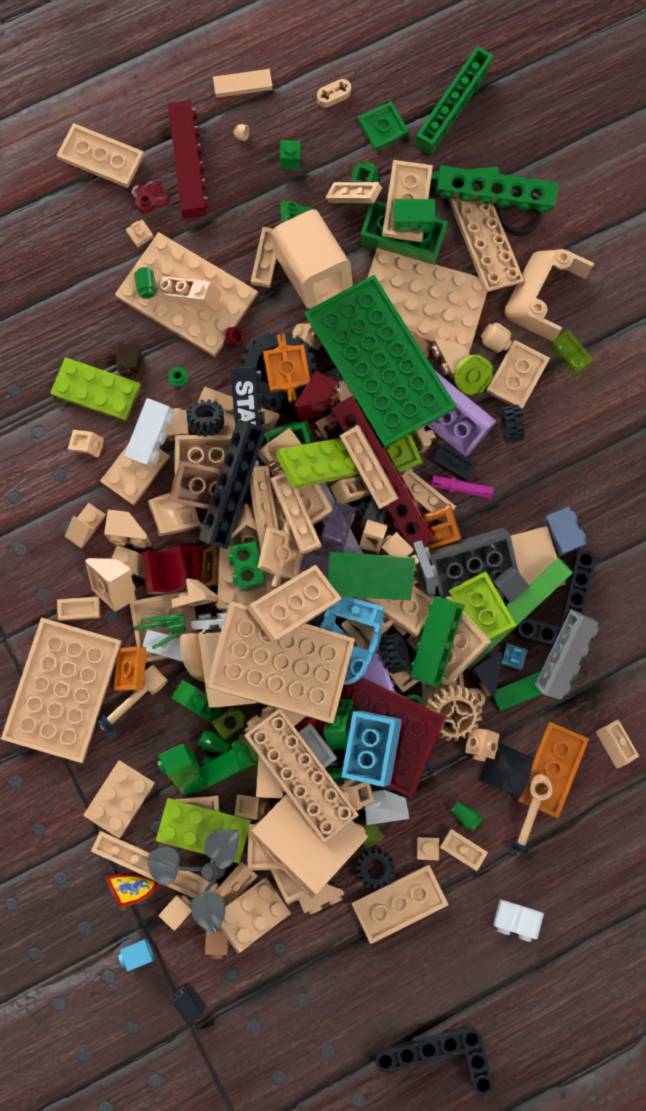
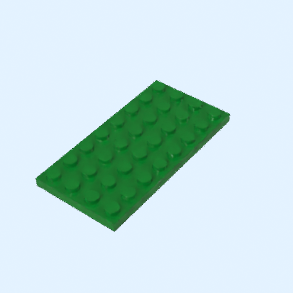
(380, 361)

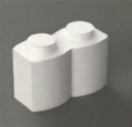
(518, 919)

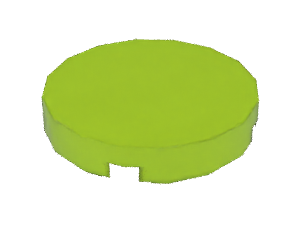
(473, 374)

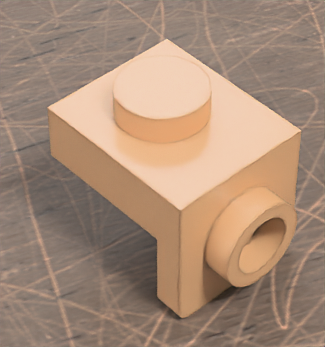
(308, 335)

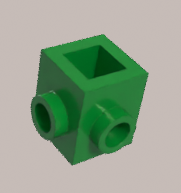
(362, 170)

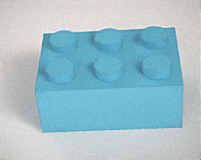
(371, 748)

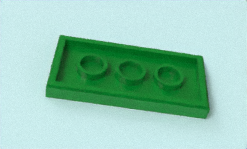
(371, 575)

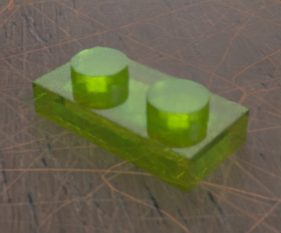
(572, 351)

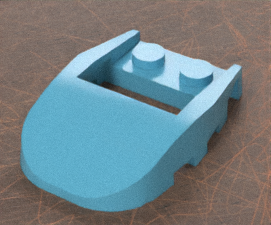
(363, 613)

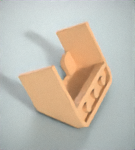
(523, 305)

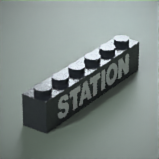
(248, 399)

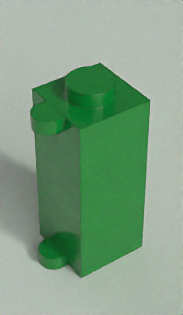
(227, 764)

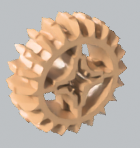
(465, 716)

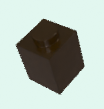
(128, 359)

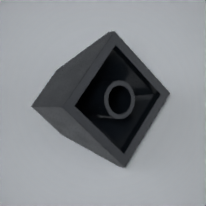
(508, 770)

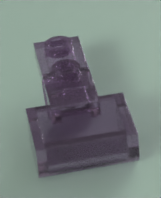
(333, 538)

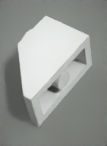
(385, 808)

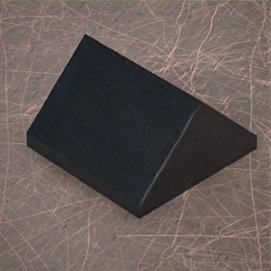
(487, 675)

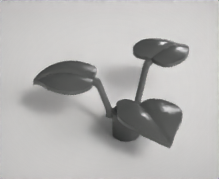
(222, 848)

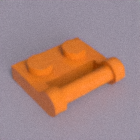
(445, 532)

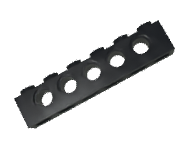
(232, 484)

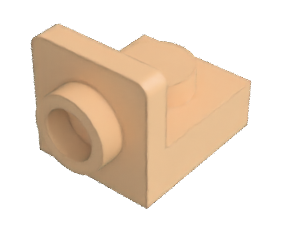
(86, 443)
(252, 807)

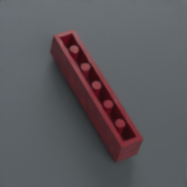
(187, 160)

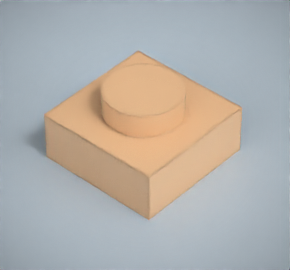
(427, 848)

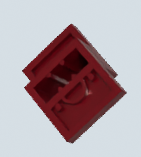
(169, 569)

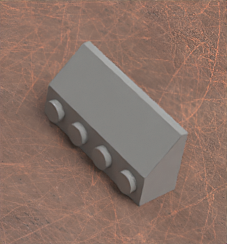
(566, 655)

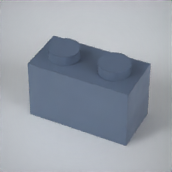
(564, 531)

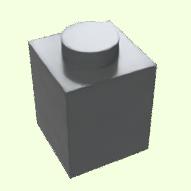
(510, 584)

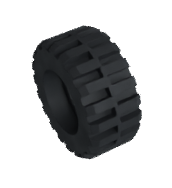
(255, 357)

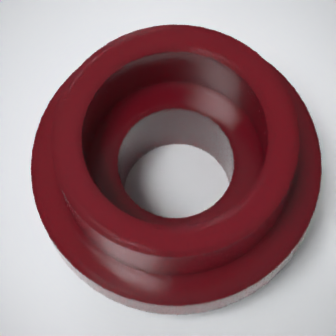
(233, 336)

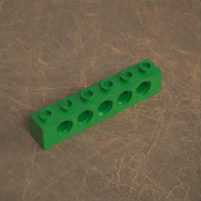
(453, 101)
(525, 186)

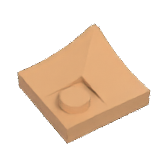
(172, 516)

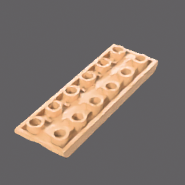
(486, 243)
(301, 775)

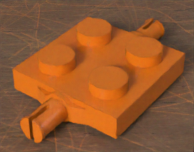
(286, 368)

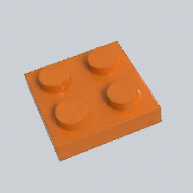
(130, 669)

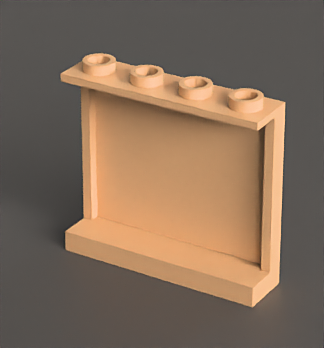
(299, 850)

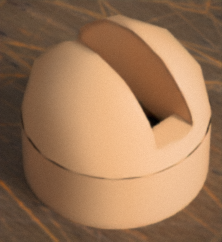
(241, 132)

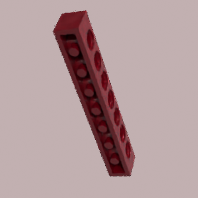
(425, 533)

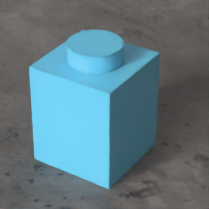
(136, 954)

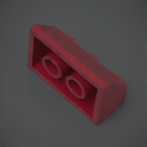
(317, 398)

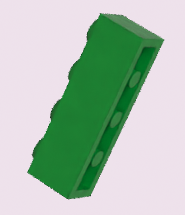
(436, 641)

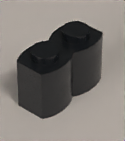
(188, 1003)

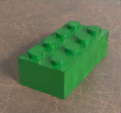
(424, 251)

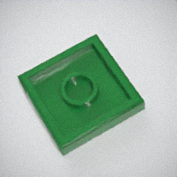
(383, 126)

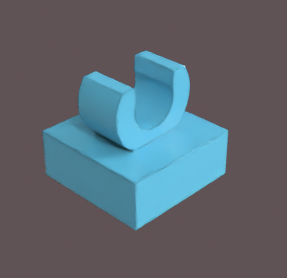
(514, 657)

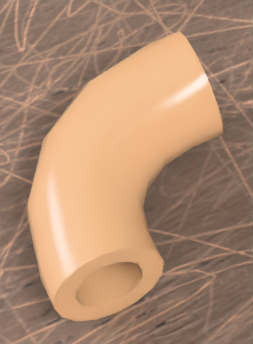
(191, 655)

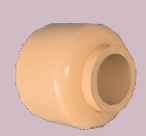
(496, 337)

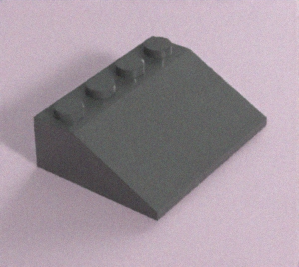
(471, 557)

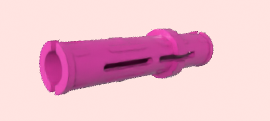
(459, 486)

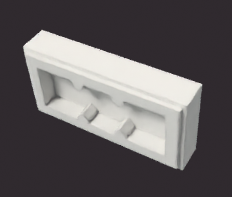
(170, 649)

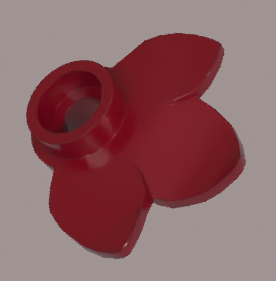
(149, 196)

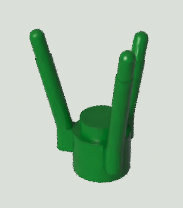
(174, 624)

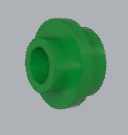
(177, 382)

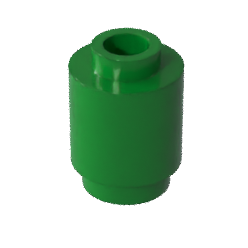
(145, 283)

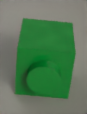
(290, 155)

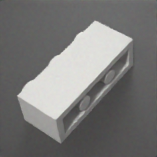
(150, 432)

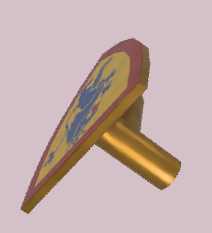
(130, 889)

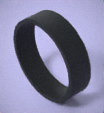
(514, 231)

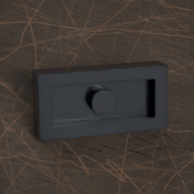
(454, 462)

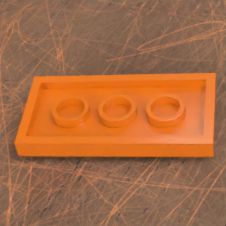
(559, 760)

